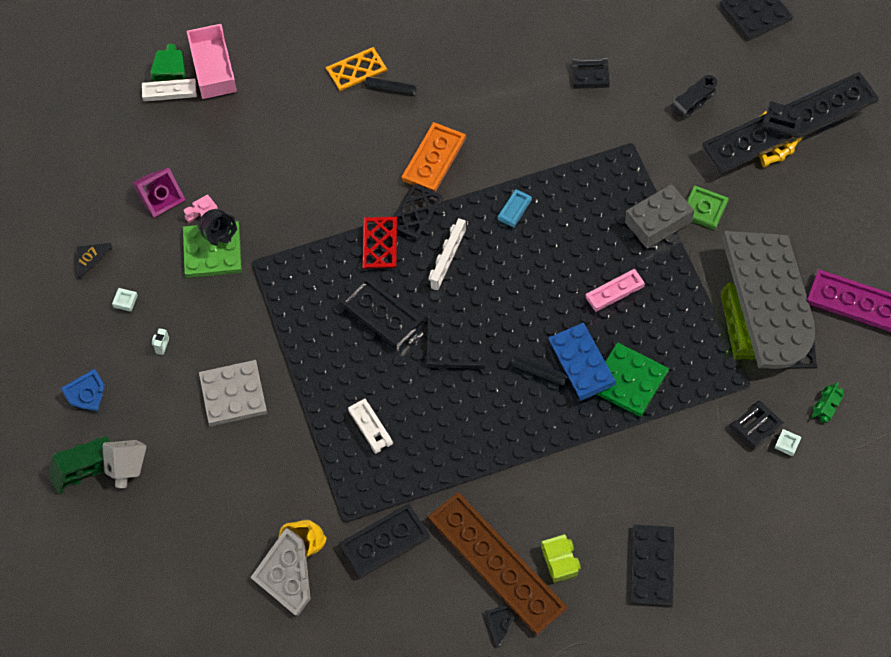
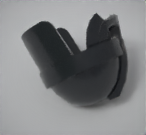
(216, 226)

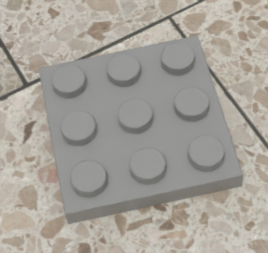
(232, 393)

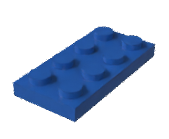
(582, 361)

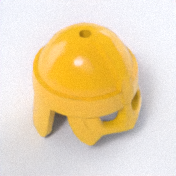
(310, 533)

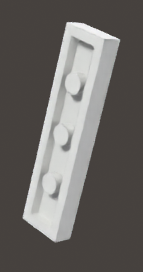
(450, 246)

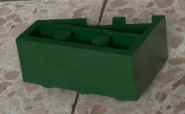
(77, 463)

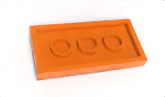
(434, 157)

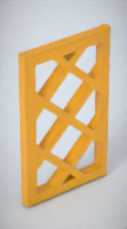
(353, 80)

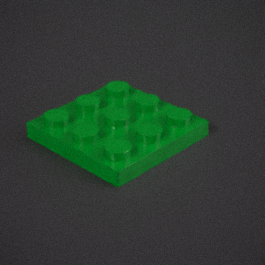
(635, 379)

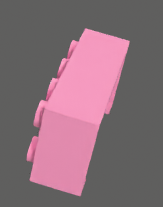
(211, 61)

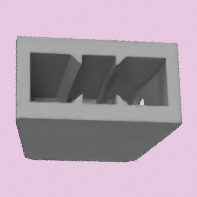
(123, 460)

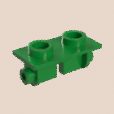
(823, 407)

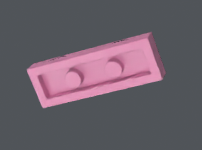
(615, 290)

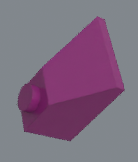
(159, 191)

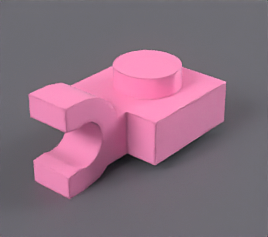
(199, 208)

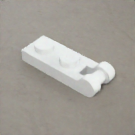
(370, 425)

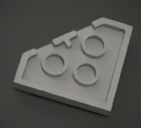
(285, 572)

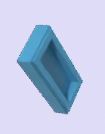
(514, 208)

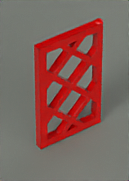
(379, 263)

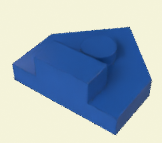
(85, 391)

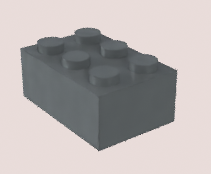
(659, 216)

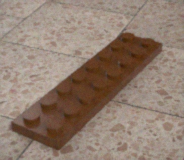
(497, 563)

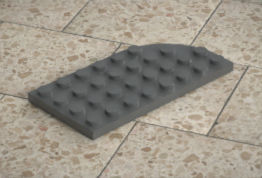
(770, 297)

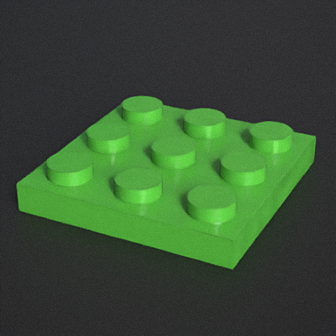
(205, 259)

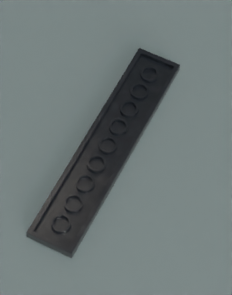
(821, 109)

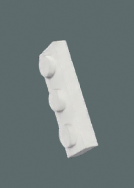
(169, 90)

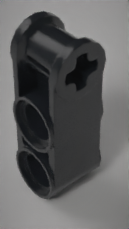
(695, 96)

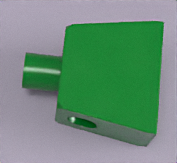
(168, 65)

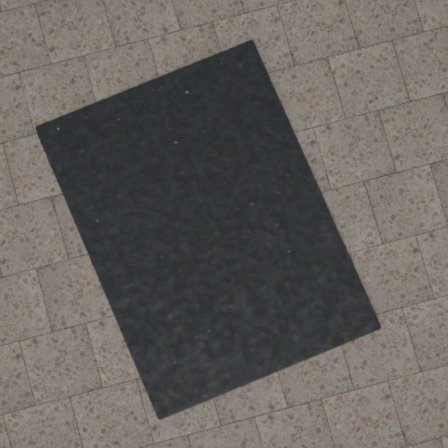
(531, 286)

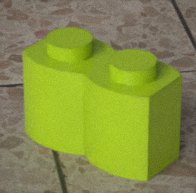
(560, 558)

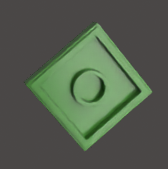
(707, 207)

